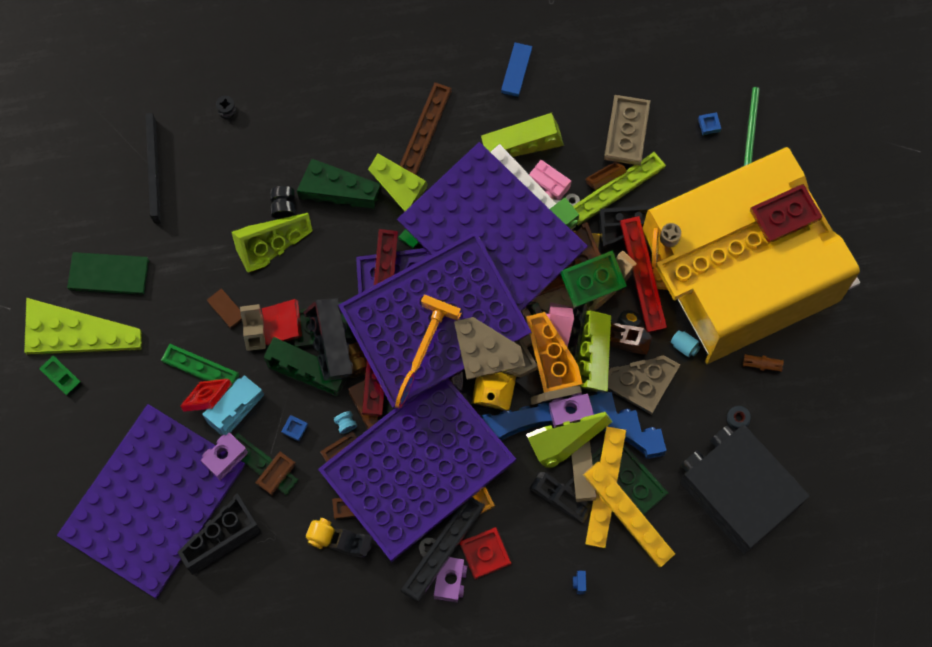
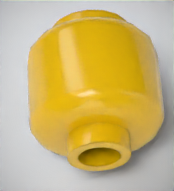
(320, 533)

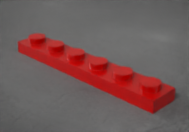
(643, 274)

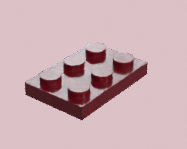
(786, 213)

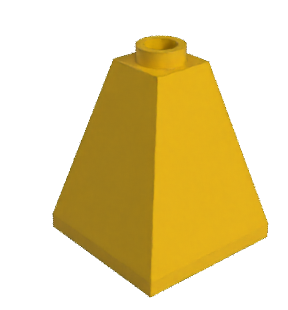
(500, 385)

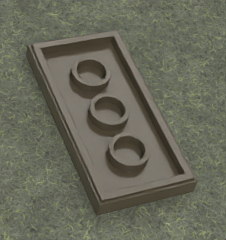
(627, 130)

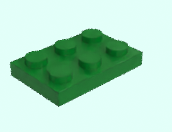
(593, 278)

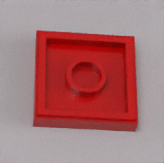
(282, 321)
(206, 395)
(485, 553)

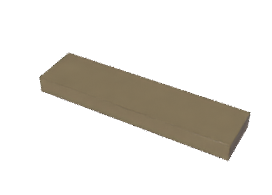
(581, 463)

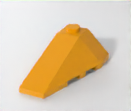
(554, 360)

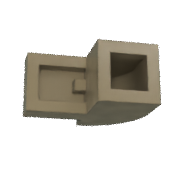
(253, 327)

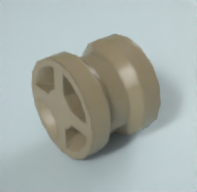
(671, 230)

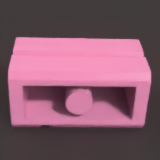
(550, 180)

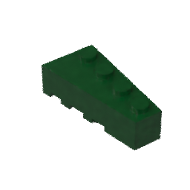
(338, 186)
(299, 366)

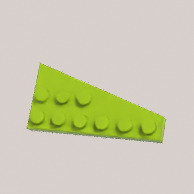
(67, 331)

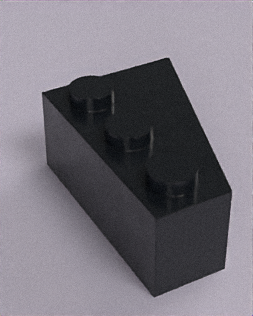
(610, 225)

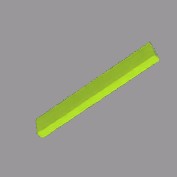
(618, 187)

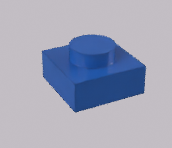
(709, 123)
(294, 428)
(579, 582)

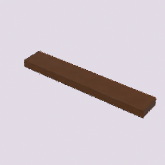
(425, 128)

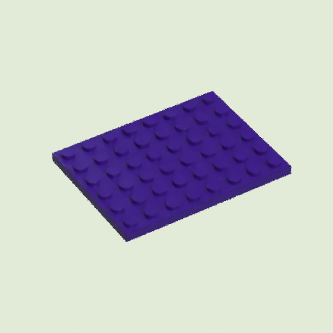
(514, 225)
(393, 323)
(417, 467)
(148, 501)

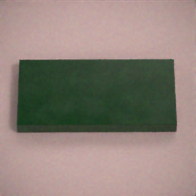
(108, 273)
(636, 481)

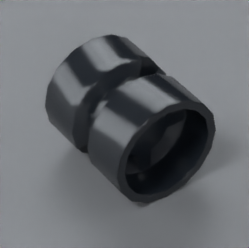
(282, 202)

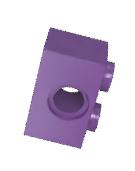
(578, 401)
(221, 467)
(447, 591)

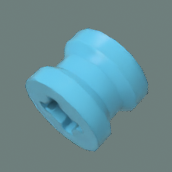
(345, 422)

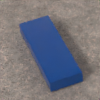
(516, 69)

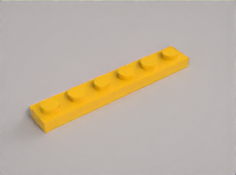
(600, 511)
(629, 514)

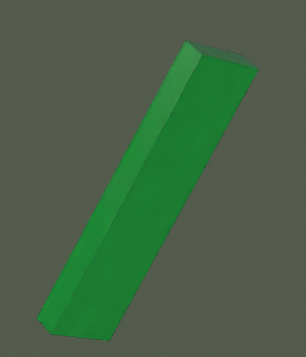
(197, 365)

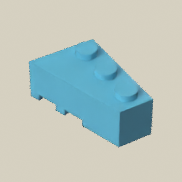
(233, 406)

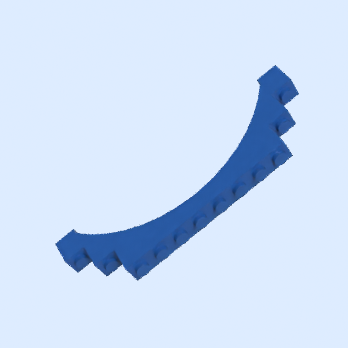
(647, 442)

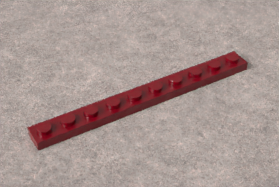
(384, 268)

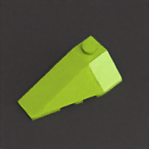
(266, 240)
(559, 443)

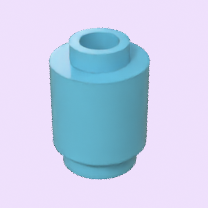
(685, 343)

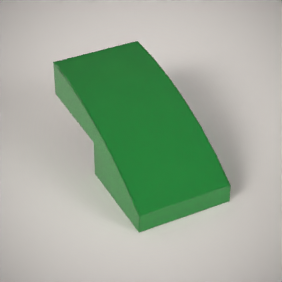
(59, 375)

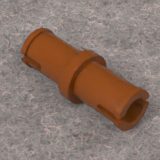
(763, 362)

